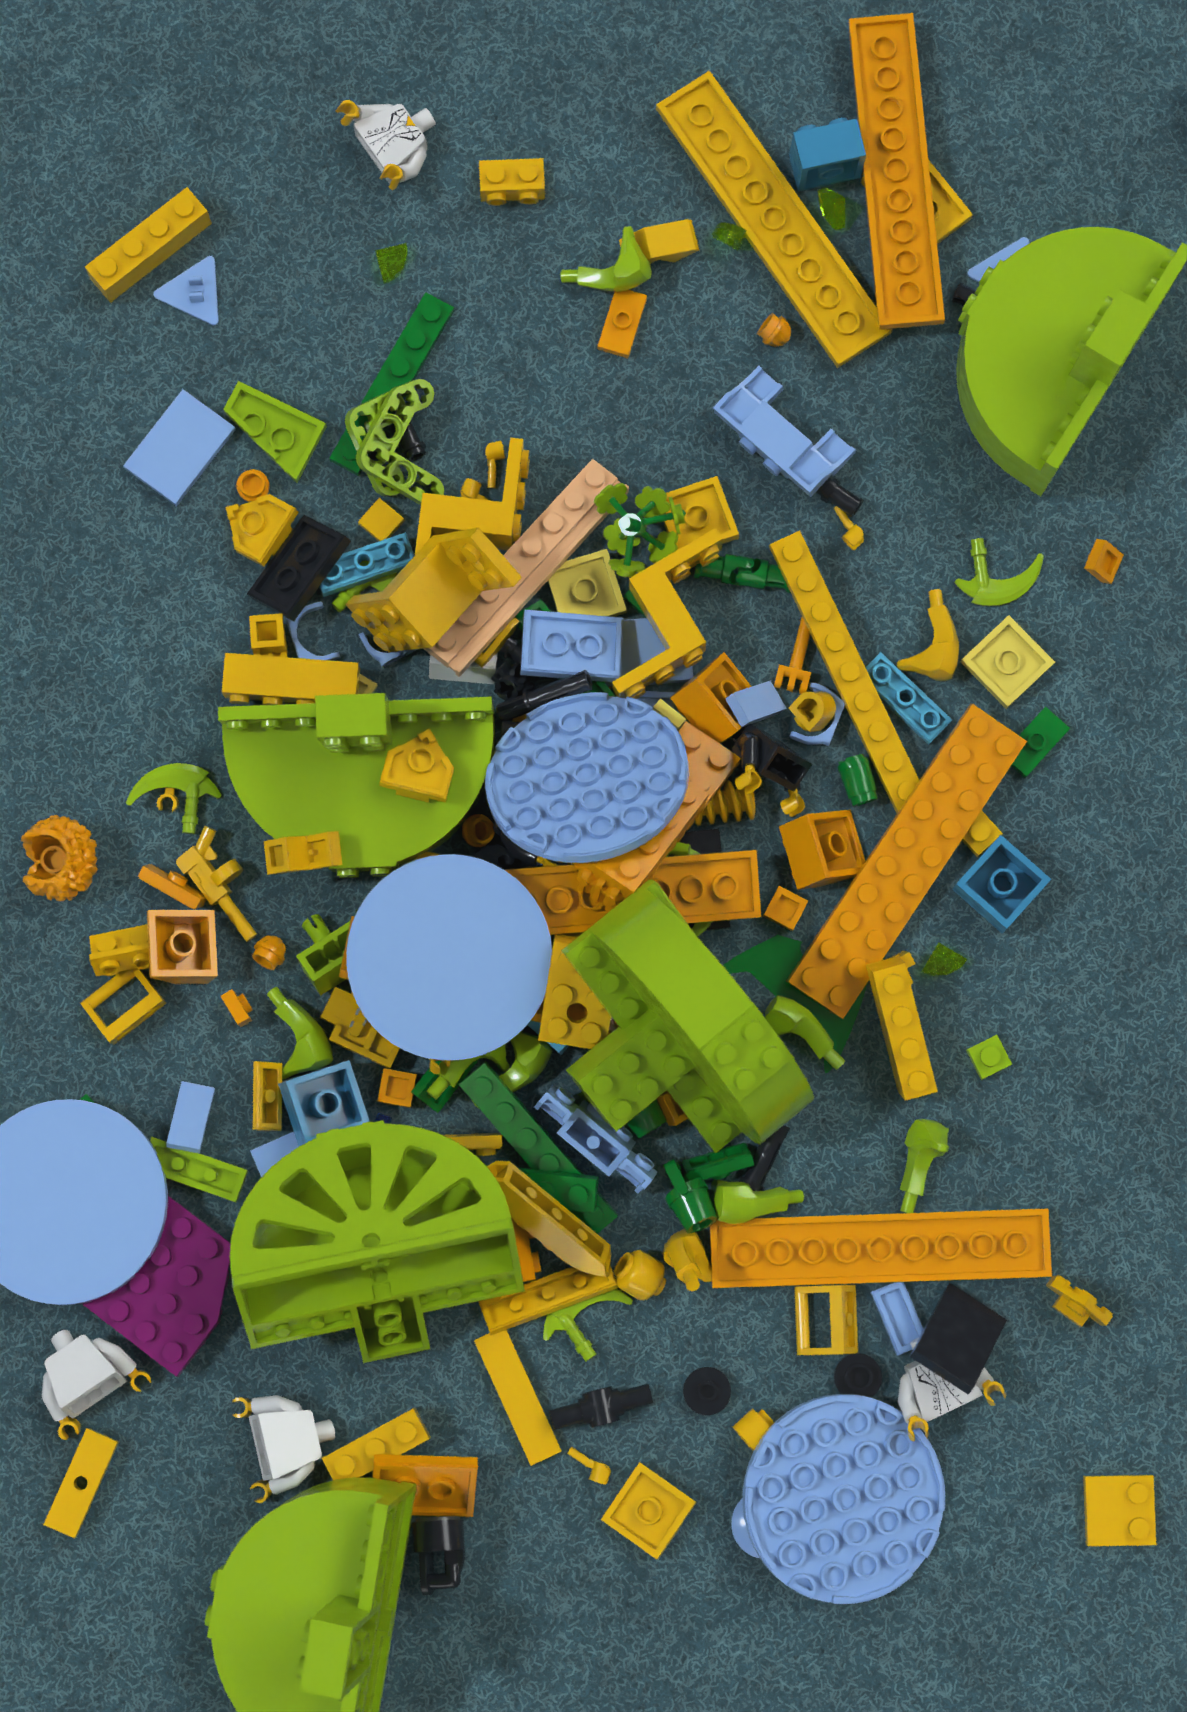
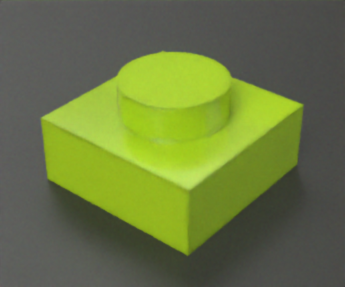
(989, 1057)

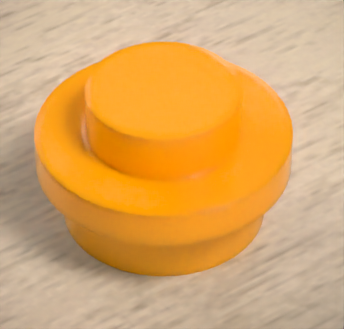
(252, 485)

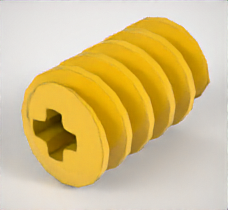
(727, 802)

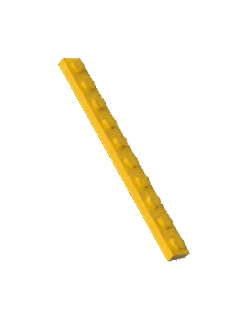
(845, 667)

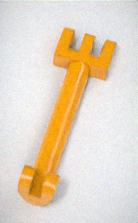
(795, 670)

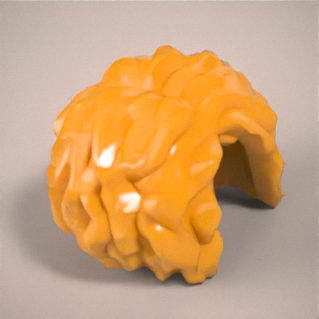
(61, 858)

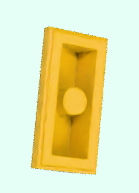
(267, 1096)

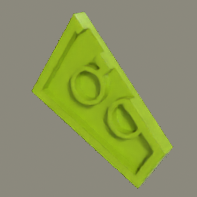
(276, 428)

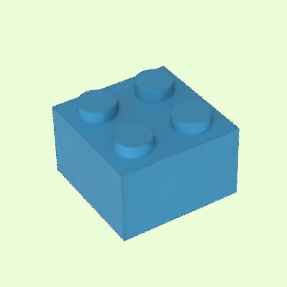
(827, 154)
(1001, 884)
(323, 1101)

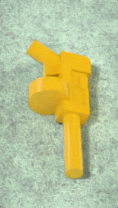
(214, 882)

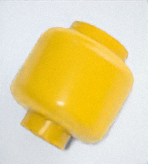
(640, 1275)

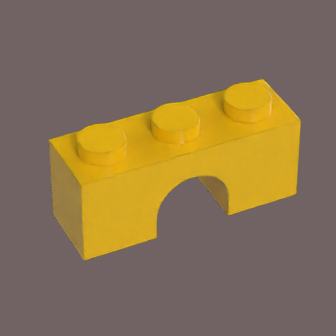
(389, 1439)

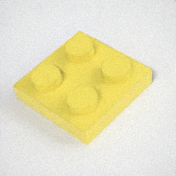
(587, 586)
(1007, 662)

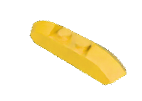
(551, 1221)

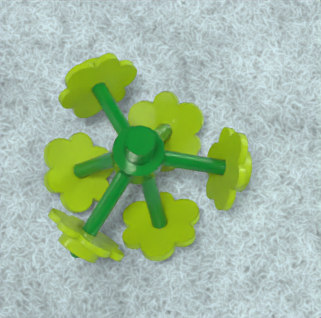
(627, 530)

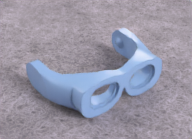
(300, 650)
(383, 657)
(825, 737)

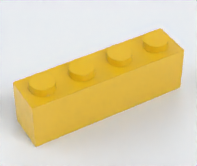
(148, 244)
(285, 679)
(901, 1028)

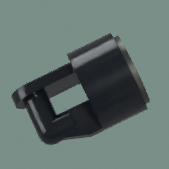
(437, 1535)

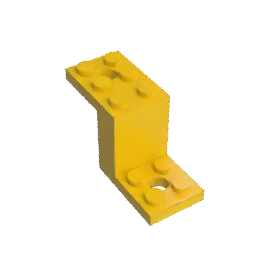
(495, 519)
(433, 590)
(668, 615)
(563, 990)

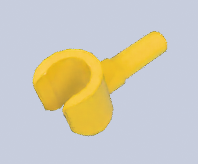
(493, 452)
(471, 489)
(854, 535)
(169, 792)
(600, 1472)

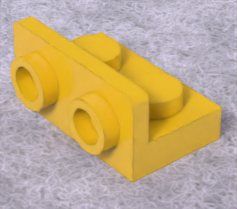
(512, 181)
(119, 951)

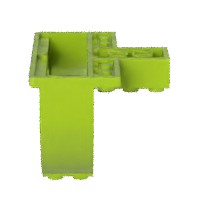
(1053, 338)
(323, 764)
(679, 1029)
(369, 1238)
(313, 1599)

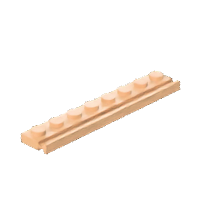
(536, 558)

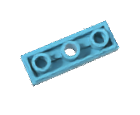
(384, 557)
(920, 713)

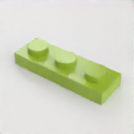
(200, 1171)

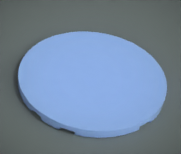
(587, 777)
(449, 957)
(76, 1201)
(843, 1499)

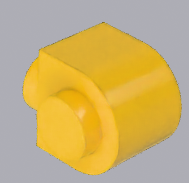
(813, 710)
(753, 1427)

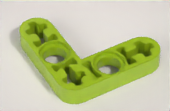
(370, 409)
(386, 447)

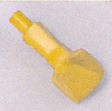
(941, 657)
(688, 1259)

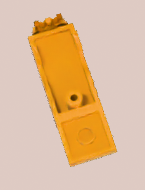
(621, 876)

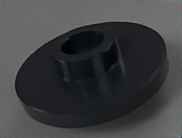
(858, 1375)
(707, 1391)

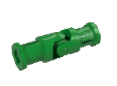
(764, 573)

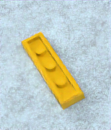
(544, 1297)
(518, 1396)

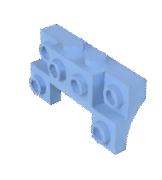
(776, 439)
(596, 1138)

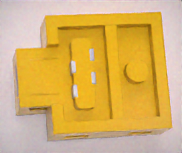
(355, 1031)

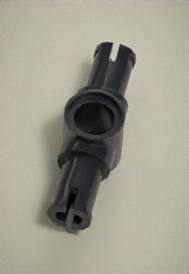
(601, 1406)

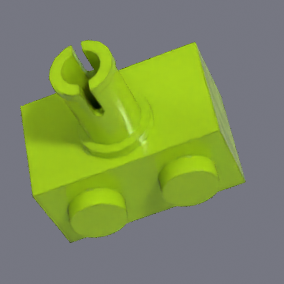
(324, 958)

